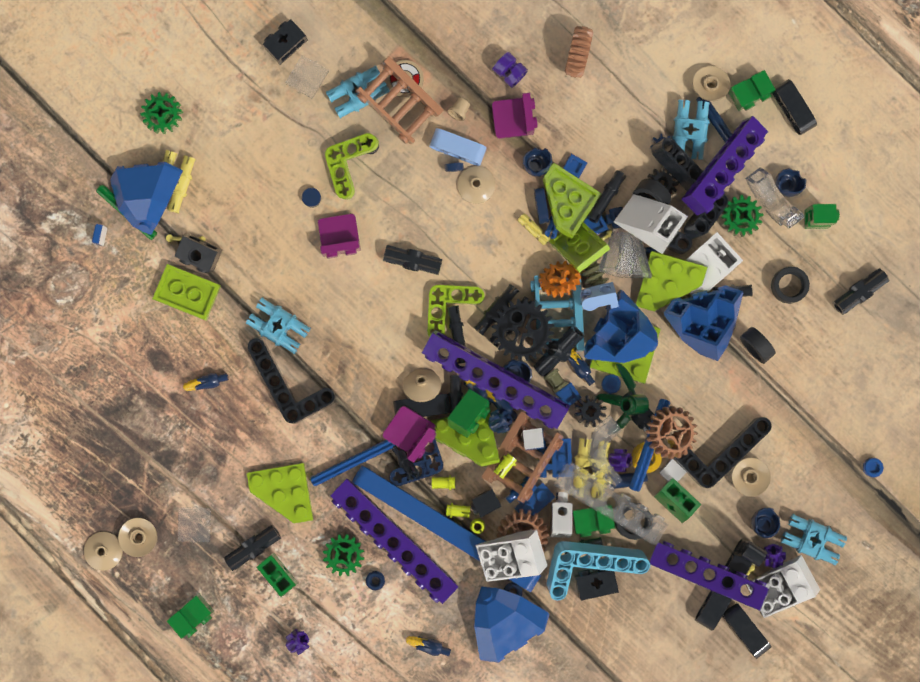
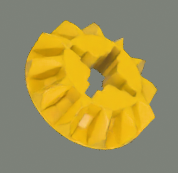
(656, 458)

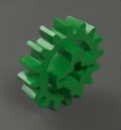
(156, 110)
(747, 221)
(338, 547)

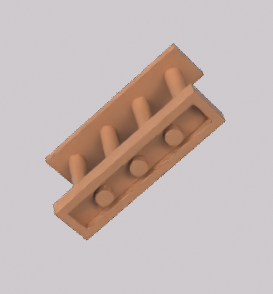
(404, 82)
(512, 441)

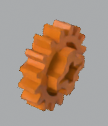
(559, 279)

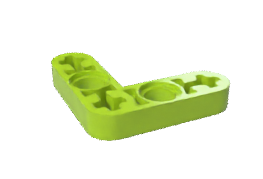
(340, 161)
(447, 298)

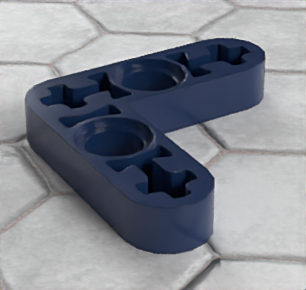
(424, 464)

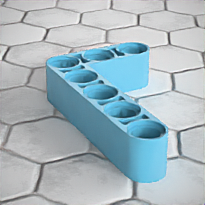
(591, 561)

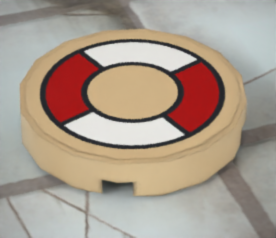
(413, 71)

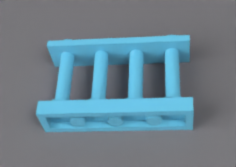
(573, 303)

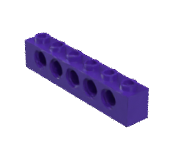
(733, 155)
(660, 560)

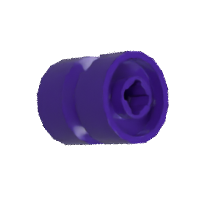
(507, 63)

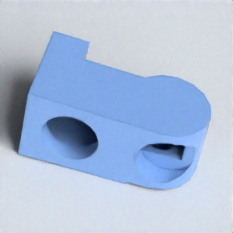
(599, 296)

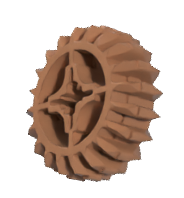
(579, 51)
(678, 446)
(514, 522)

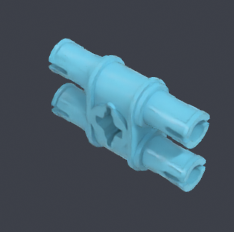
(347, 88)
(699, 123)
(268, 328)
(810, 548)

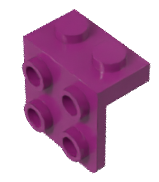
(514, 117)
(339, 236)
(410, 432)

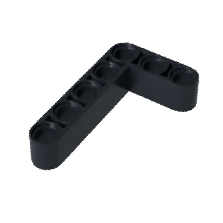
(686, 172)
(283, 387)
(724, 455)
(741, 559)

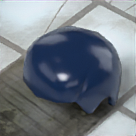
(537, 161)
(790, 182)
(519, 368)
(765, 522)

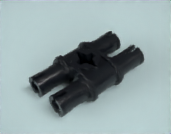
(497, 305)

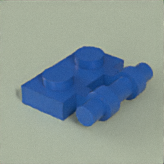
(559, 458)
(539, 499)

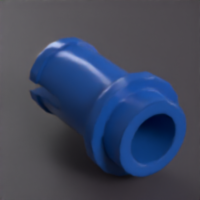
(551, 228)

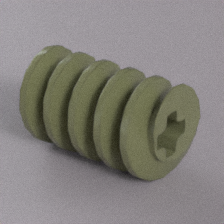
(594, 276)

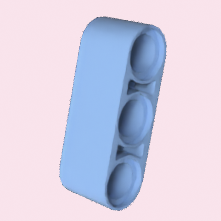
(457, 147)

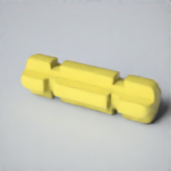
(533, 228)

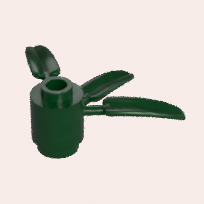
(630, 403)

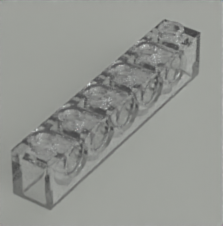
(656, 522)

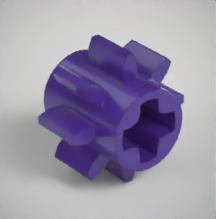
(620, 460)
(774, 556)
(297, 642)

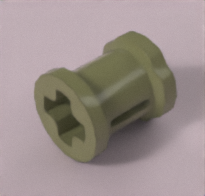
(555, 380)

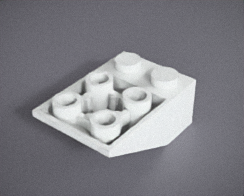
(651, 221)
(718, 257)
(512, 556)
(787, 586)

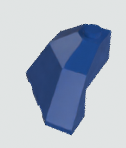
(144, 192)
(706, 319)
(622, 334)
(505, 623)

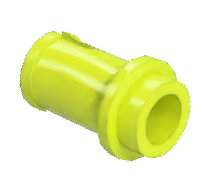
(506, 465)
(443, 482)
(457, 510)
(475, 521)

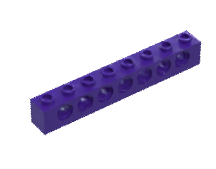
(490, 369)
(448, 585)

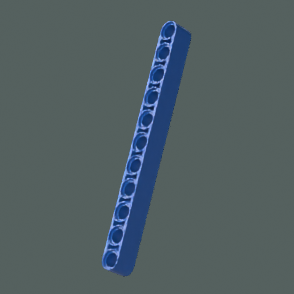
(427, 517)

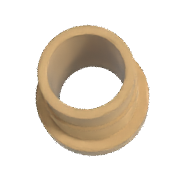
(459, 109)

